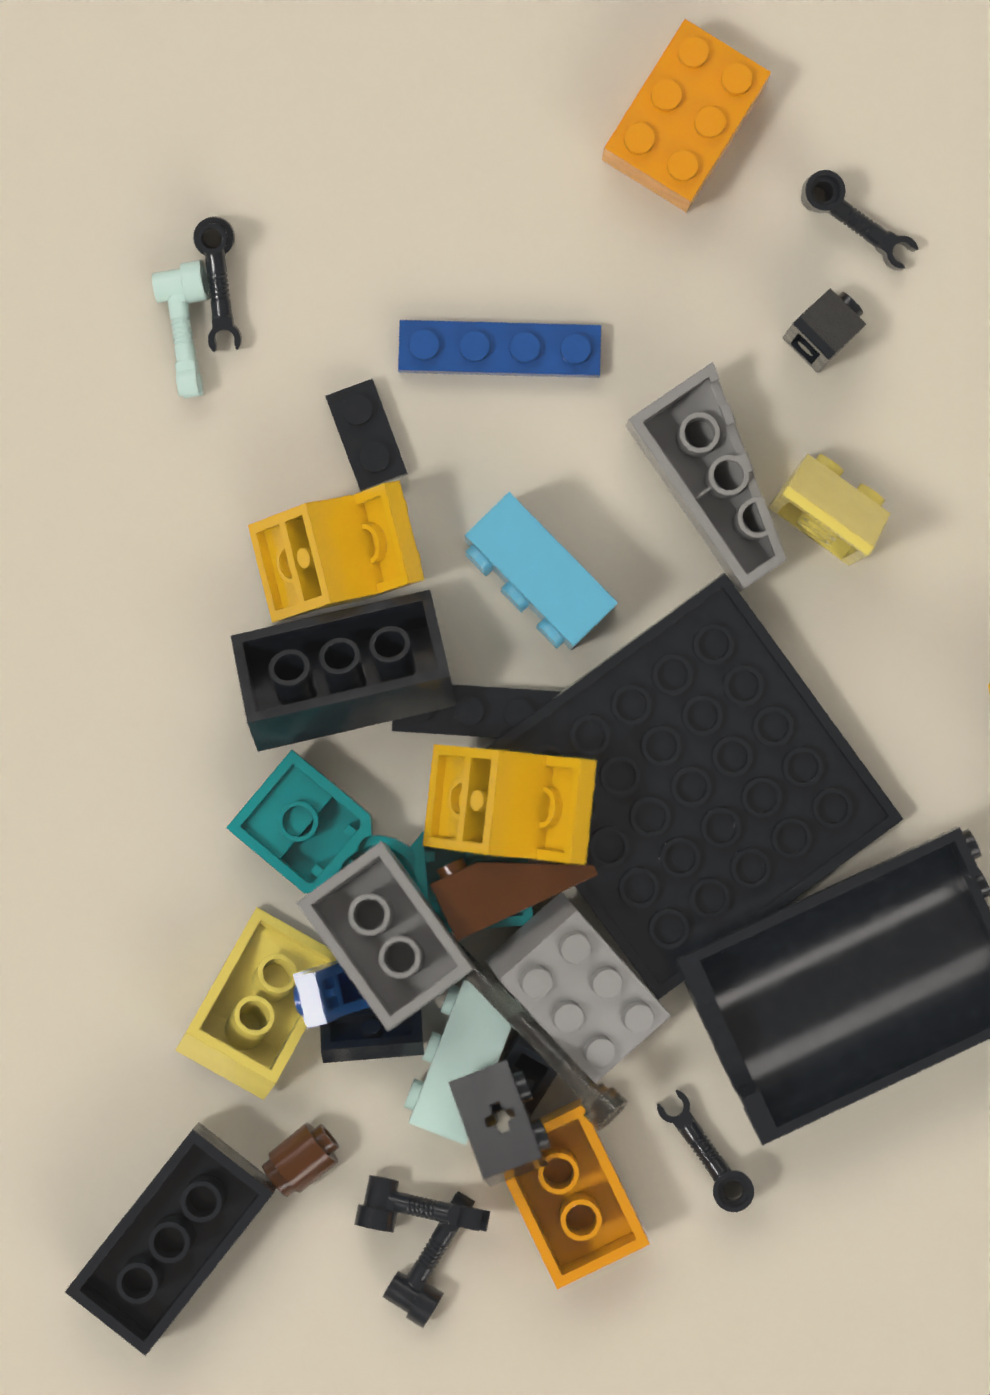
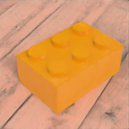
(685, 115)
(576, 1201)

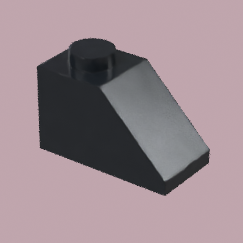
(825, 328)

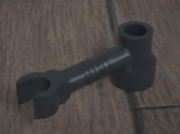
(844, 212)
(216, 269)
(710, 1158)
(384, 1203)
(412, 1291)

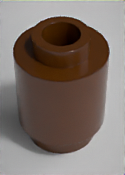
(301, 1159)

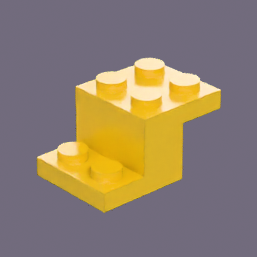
(336, 551)
(509, 804)

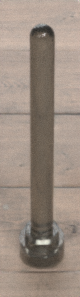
(600, 1103)

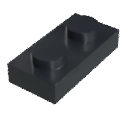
(366, 435)
(364, 1037)

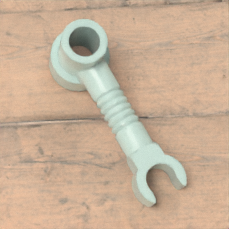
(180, 289)

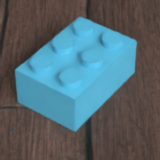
(537, 573)

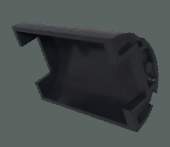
(850, 985)

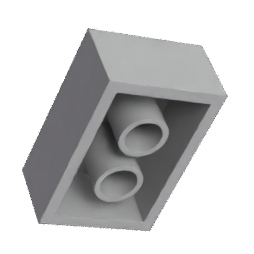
(386, 935)
(577, 987)

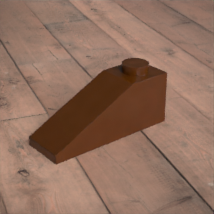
(495, 890)

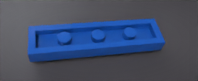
(499, 348)

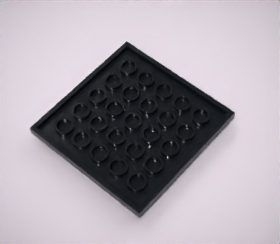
(710, 781)

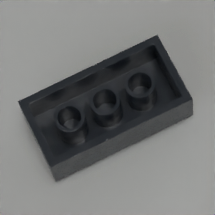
(342, 670)
(171, 1239)

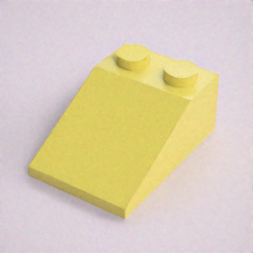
(831, 509)
(250, 1012)

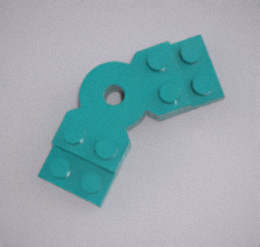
(316, 829)

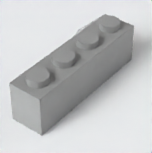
(704, 465)

